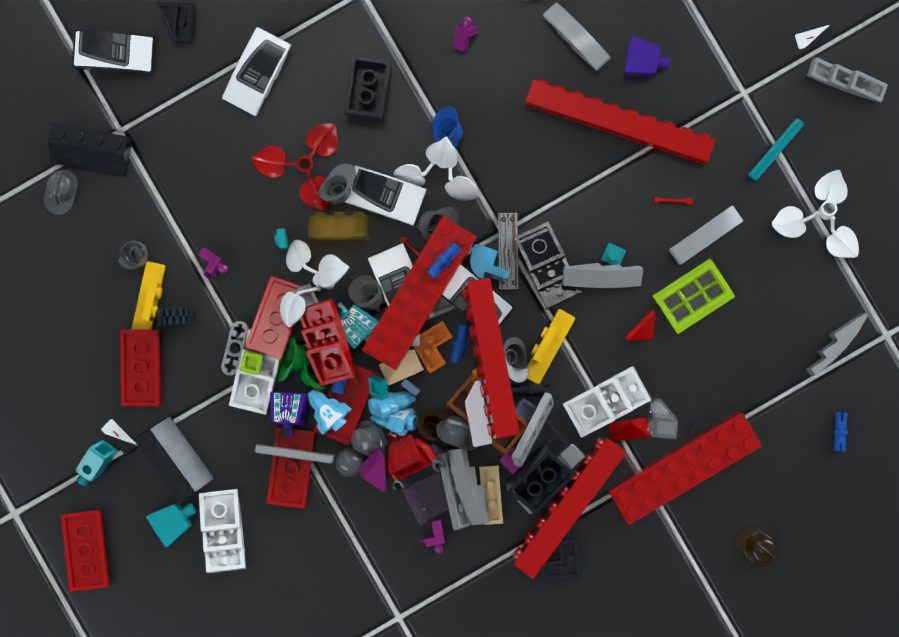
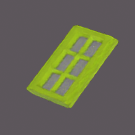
(693, 296)

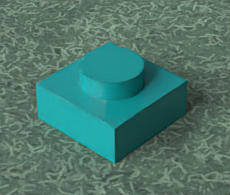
(281, 239)
(613, 254)
(378, 387)

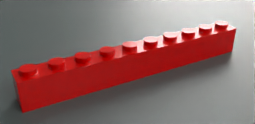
(619, 121)

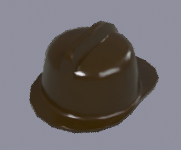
(427, 425)
(756, 546)

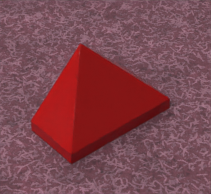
(643, 329)
(628, 429)

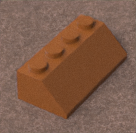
(457, 405)

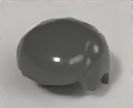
(133, 255)
(349, 461)

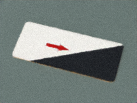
(814, 37)
(119, 437)

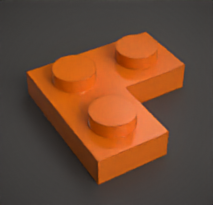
(428, 342)

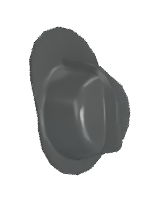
(338, 183)
(60, 192)
(430, 220)
(366, 293)
(516, 359)
(456, 432)
(367, 439)

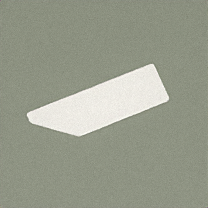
(476, 416)

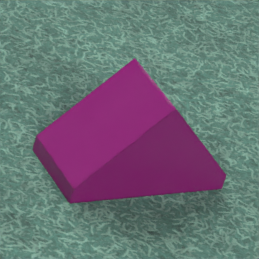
(374, 470)

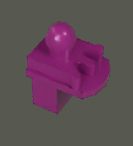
(463, 33)
(215, 264)
(438, 538)

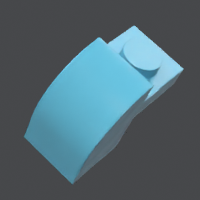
(482, 263)

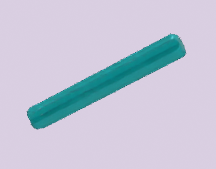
(776, 149)

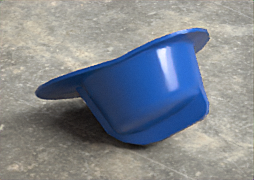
(447, 125)

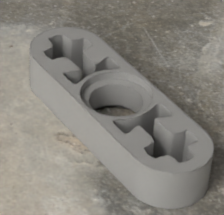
(233, 332)

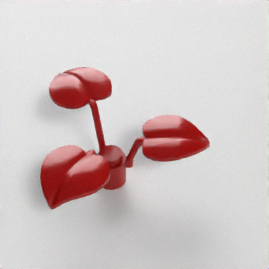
(322, 140)

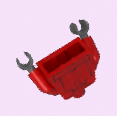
(409, 456)

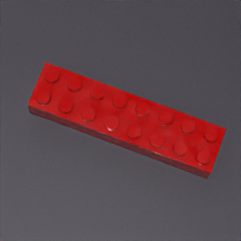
(417, 296)
(491, 358)
(684, 467)
(568, 507)

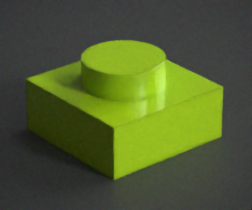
(251, 362)

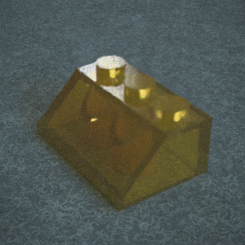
(338, 226)

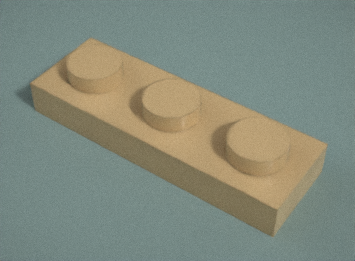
(491, 484)

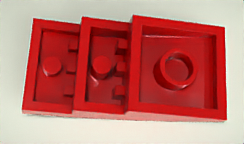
(326, 343)

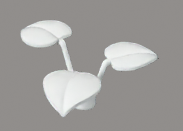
(444, 156)
(833, 190)
(330, 272)

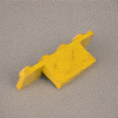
(148, 297)
(551, 341)

